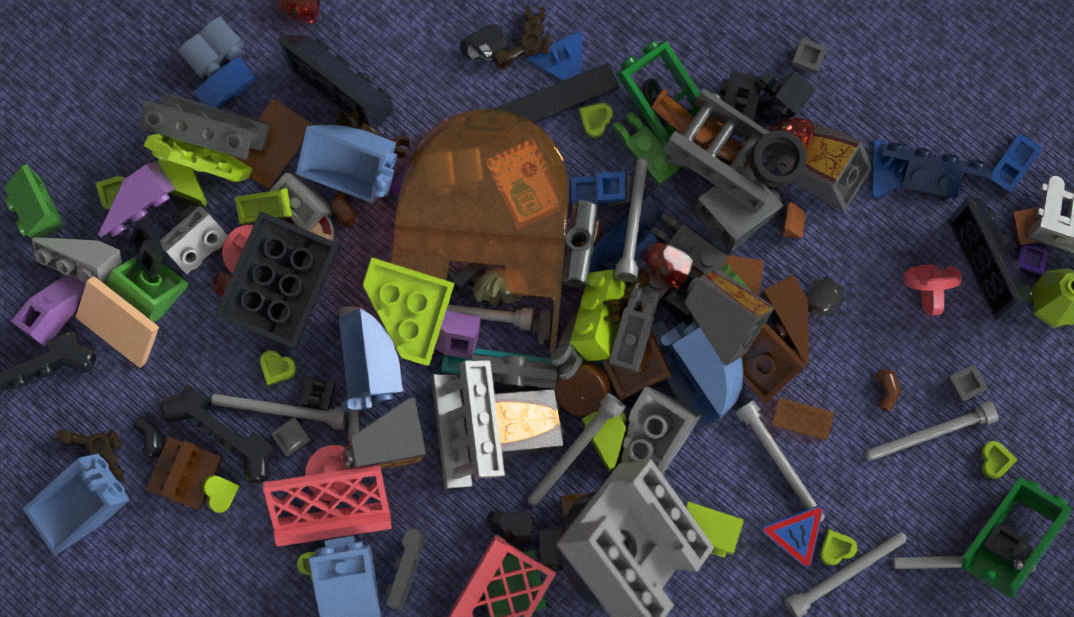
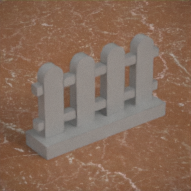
(1052, 226)

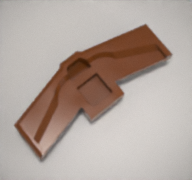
(681, 119)

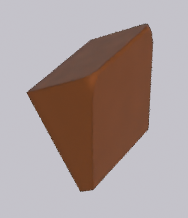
(793, 221)
(1021, 222)

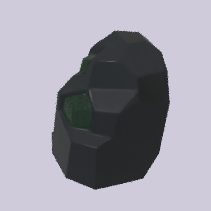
(484, 43)
(512, 526)

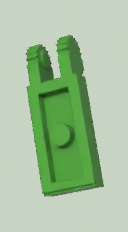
(646, 146)

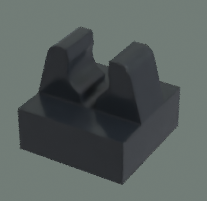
(317, 393)

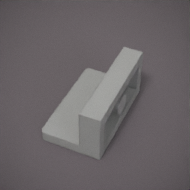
(305, 201)

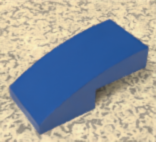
(225, 83)
(1015, 163)
(599, 189)

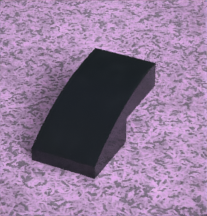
(149, 248)

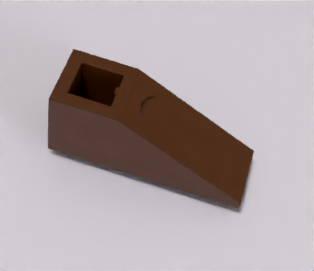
(790, 314)

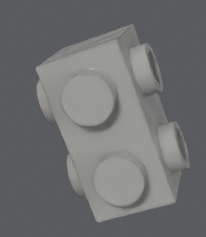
(193, 240)

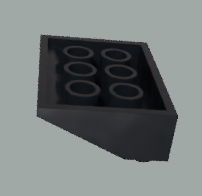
(335, 79)
(989, 258)
(277, 280)

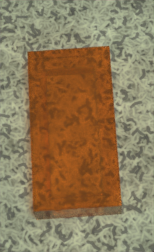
(802, 419)

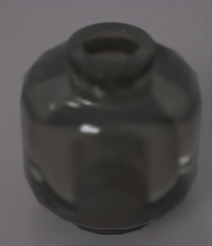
(824, 297)

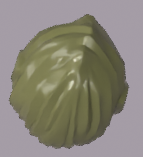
(492, 288)

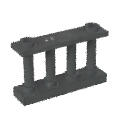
(204, 125)
(706, 162)

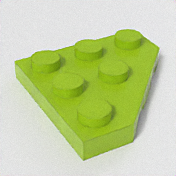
(198, 157)
(408, 306)

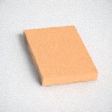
(116, 322)

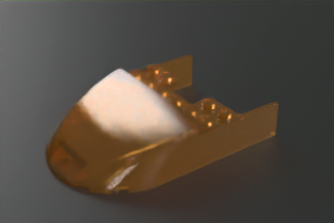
(487, 194)

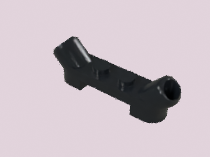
(64, 351)
(255, 450)

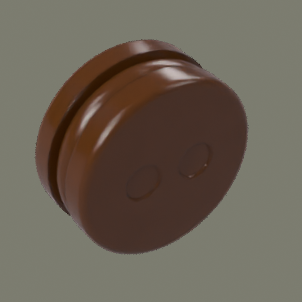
(584, 390)

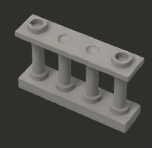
(481, 425)

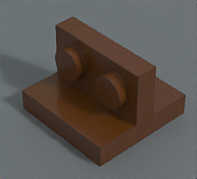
(769, 365)
(651, 372)
(182, 472)

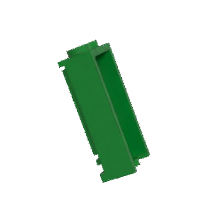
(632, 65)
(996, 572)

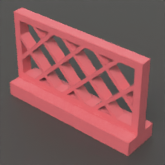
(331, 521)
(485, 573)

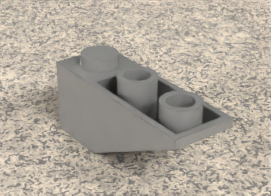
(77, 257)

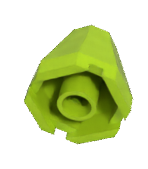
(1055, 297)

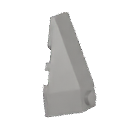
(657, 428)

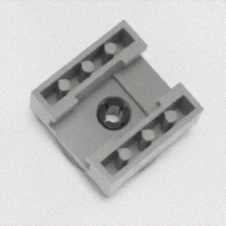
(630, 541)

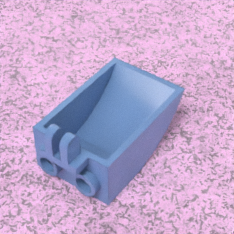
(348, 160)
(369, 362)
(718, 381)
(76, 503)
(345, 579)

